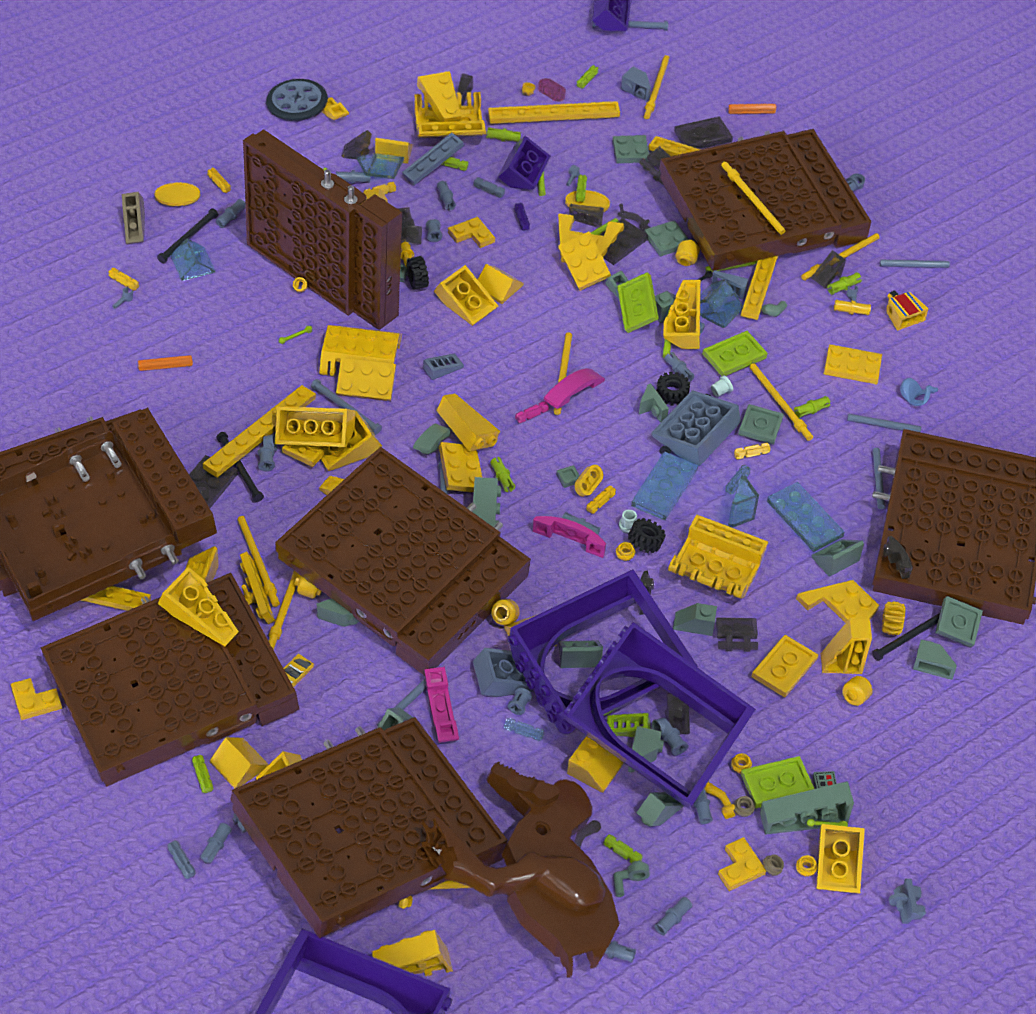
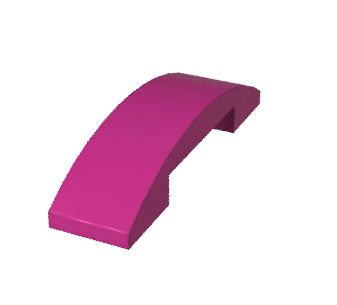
(572, 384)
(548, 525)
(440, 705)

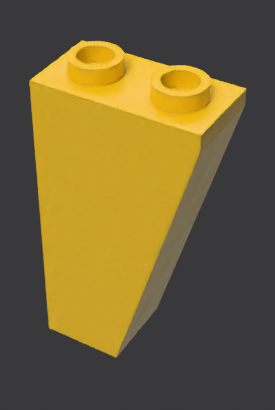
(467, 423)

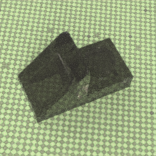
(357, 146)
(411, 234)
(829, 269)
(677, 714)

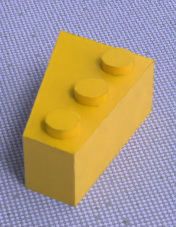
(441, 95)
(848, 648)
(417, 954)

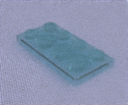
(664, 486)
(805, 516)

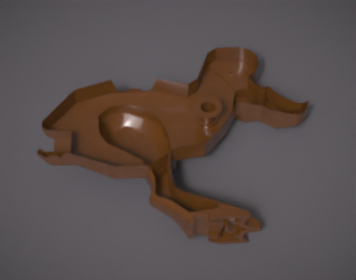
(546, 873)

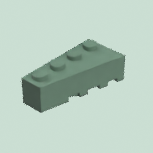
(485, 497)
(820, 804)

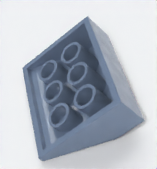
(697, 426)

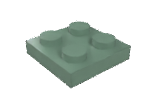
(630, 148)
(665, 237)
(761, 424)
(959, 621)

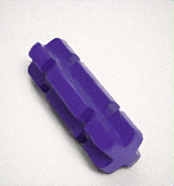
(522, 216)

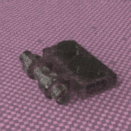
(654, 161)
(737, 629)

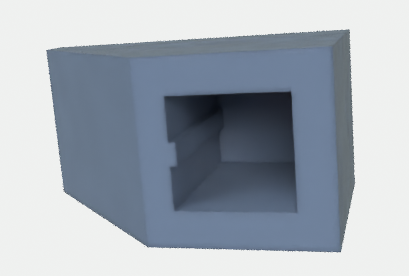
(636, 83)

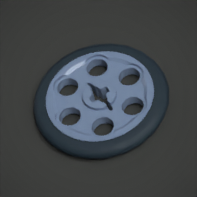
(293, 113)

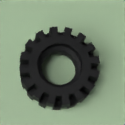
(417, 272)
(673, 380)
(646, 535)

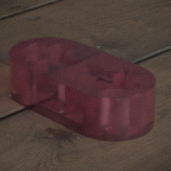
(552, 89)

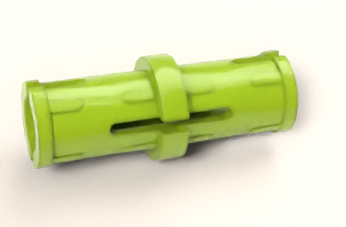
(503, 134)
(844, 282)
(812, 406)
(502, 474)

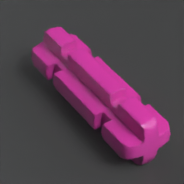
(531, 412)

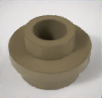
(746, 802)
(773, 864)

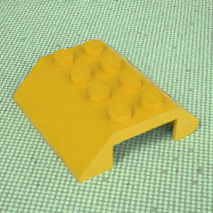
(470, 124)
(357, 344)
(719, 556)

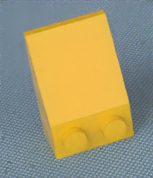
(465, 296)
(360, 446)
(840, 858)

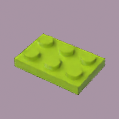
(637, 302)
(734, 353)
(776, 780)

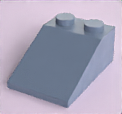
(498, 673)

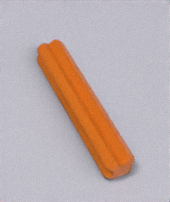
(751, 108)
(163, 363)

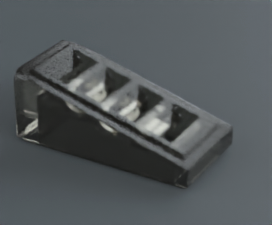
(465, 86)
(592, 215)

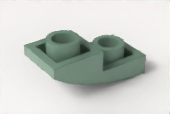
(431, 438)

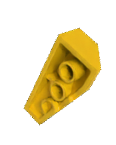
(683, 319)
(194, 605)

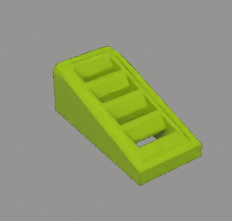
(636, 718)

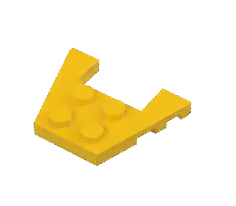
(602, 242)
(844, 598)

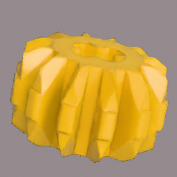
(893, 618)

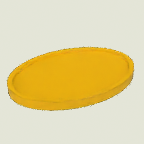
(177, 194)
(591, 199)

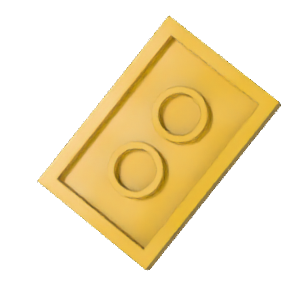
(584, 261)
(853, 364)
(366, 379)
(459, 466)
(784, 666)

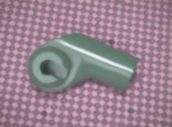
(774, 310)

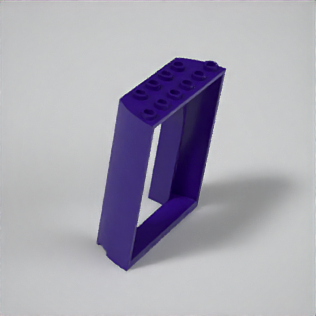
(536, 637)
(647, 658)
(357, 973)

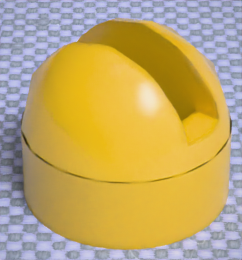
(528, 88)
(296, 283)

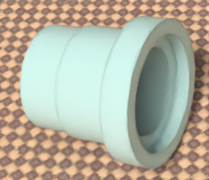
(722, 386)
(627, 520)

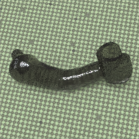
(633, 216)
(592, 827)

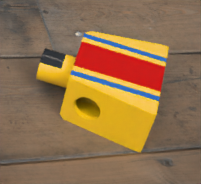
(905, 310)

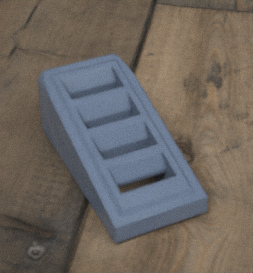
(737, 283)
(434, 370)

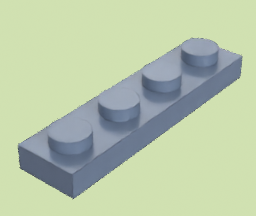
(433, 159)

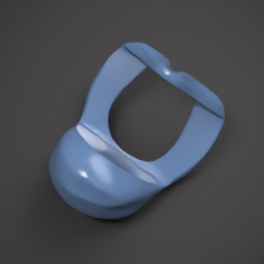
(911, 389)

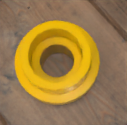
(625, 547)
(741, 759)
(809, 861)

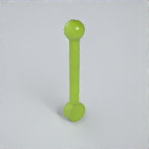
(308, 329)
(810, 822)

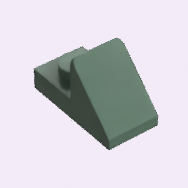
(653, 402)

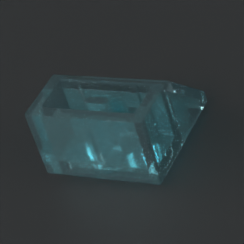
(719, 303)

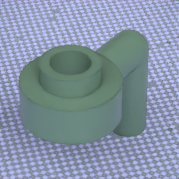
(636, 871)

